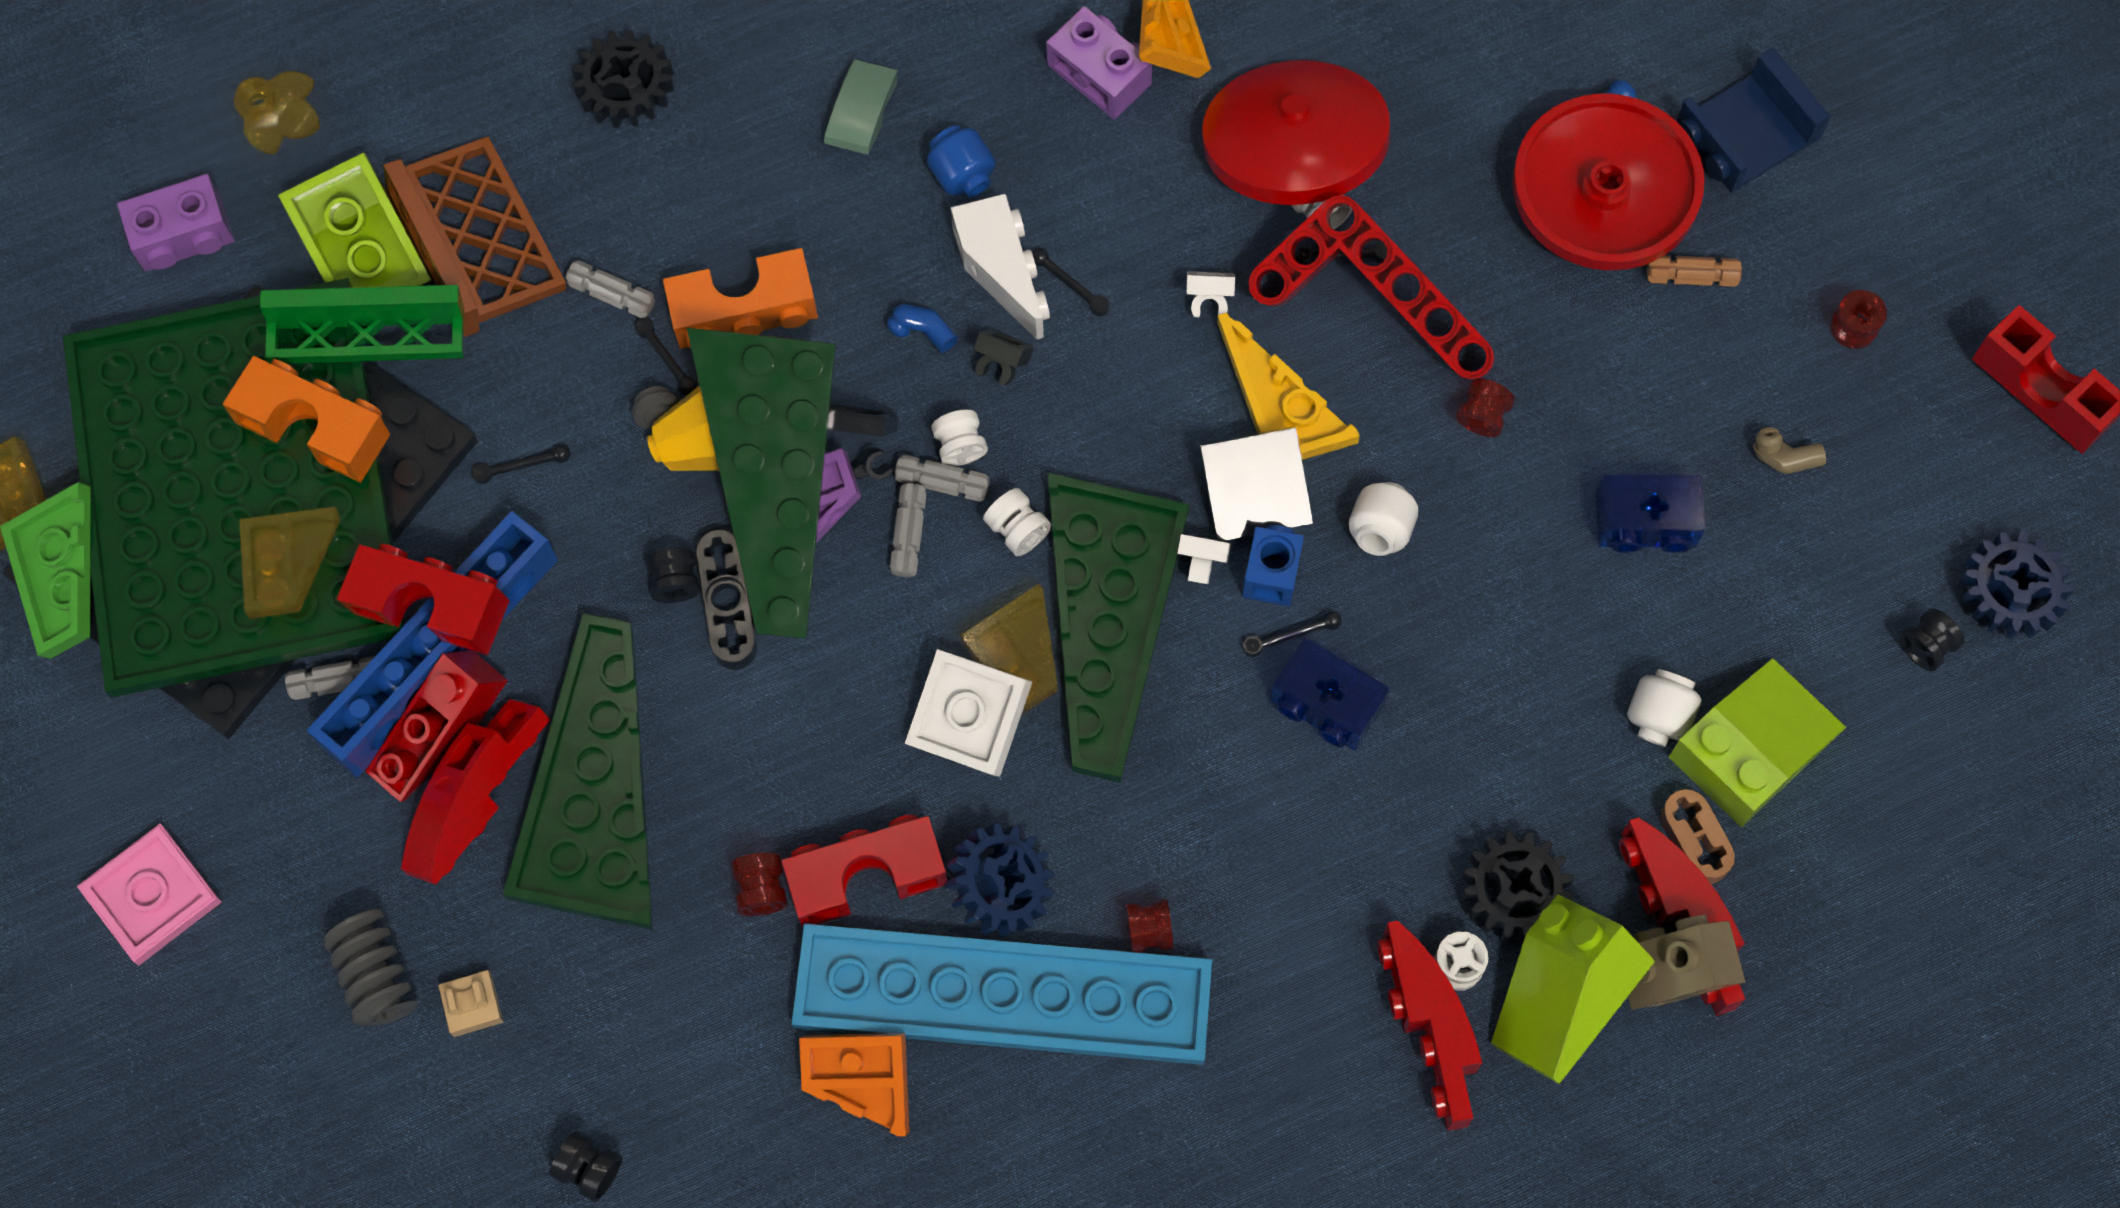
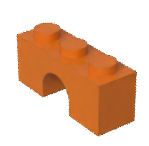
(778, 300)
(274, 397)

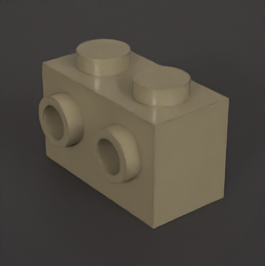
(1687, 962)

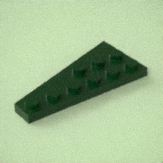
(769, 436)

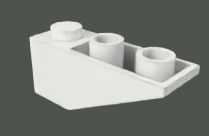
(994, 257)

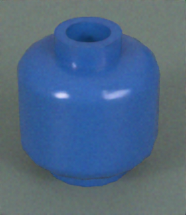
(961, 161)

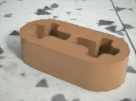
(1706, 828)

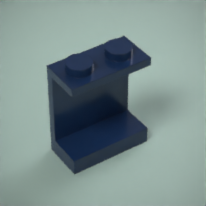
(1754, 122)

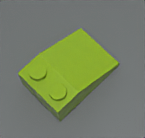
(354, 228)
(1755, 741)
(1567, 987)

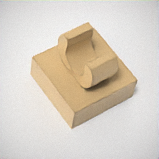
(470, 1003)

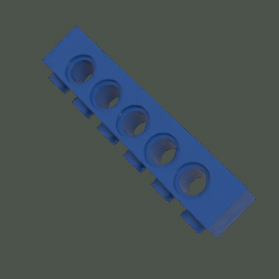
(376, 699)

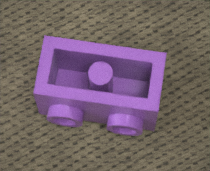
(1099, 62)
(176, 223)

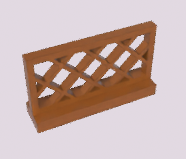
(433, 240)

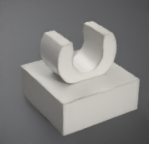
(1210, 286)
(1203, 554)

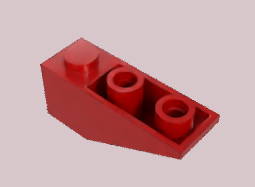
(452, 695)

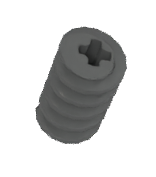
(365, 970)

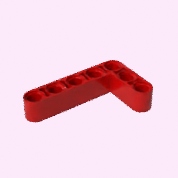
(1382, 277)

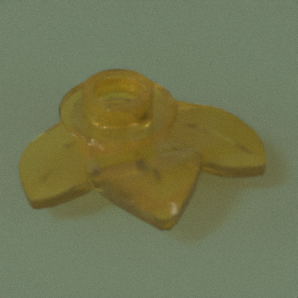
(280, 114)

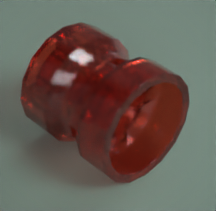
(759, 886)

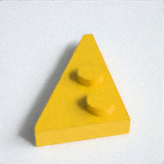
(1279, 396)

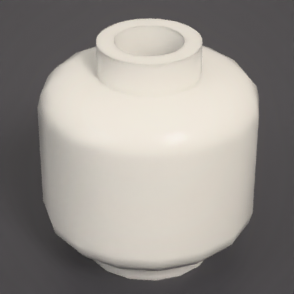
(1383, 518)
(1664, 707)

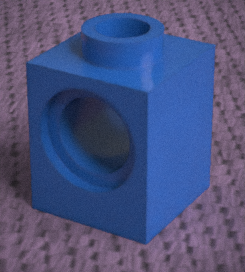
(1270, 584)

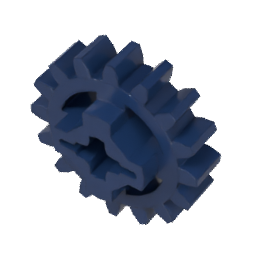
(2010, 588)
(1000, 879)

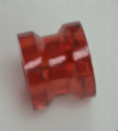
(1852, 330)
(1485, 407)
(1149, 926)

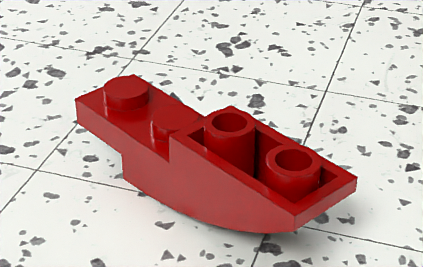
(457, 796)
(1676, 890)
(1429, 1003)

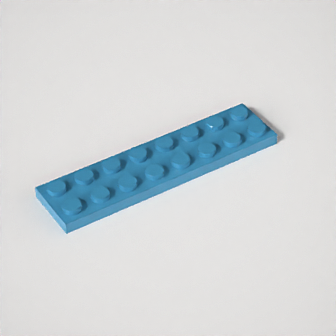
(1003, 994)

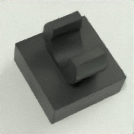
(1004, 350)

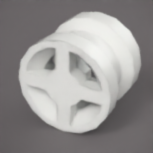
(959, 437)
(1465, 951)

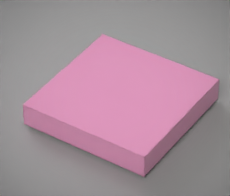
(149, 894)

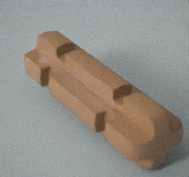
(1695, 271)

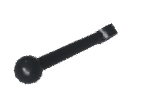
(1305, 255)
(1098, 304)
(646, 329)
(482, 473)
(1253, 645)

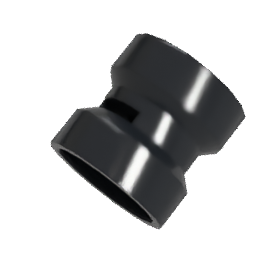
(585, 1166)

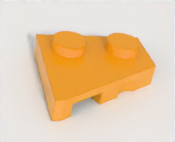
(1172, 37)

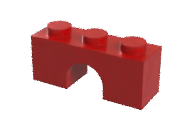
(2022, 361)
(386, 583)
(903, 851)

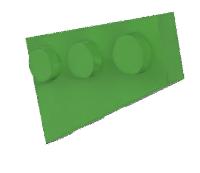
(52, 568)

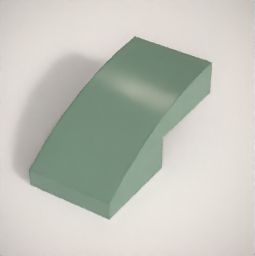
(860, 106)

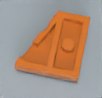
(860, 1075)

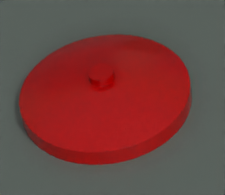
(1296, 132)
(1608, 181)

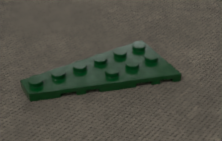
(1112, 589)
(586, 813)

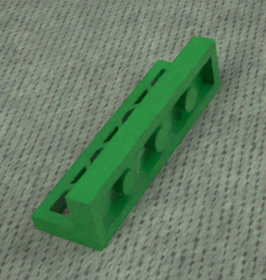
(359, 308)

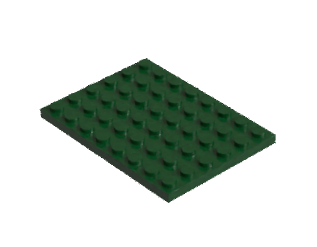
(177, 478)

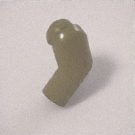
(1783, 458)

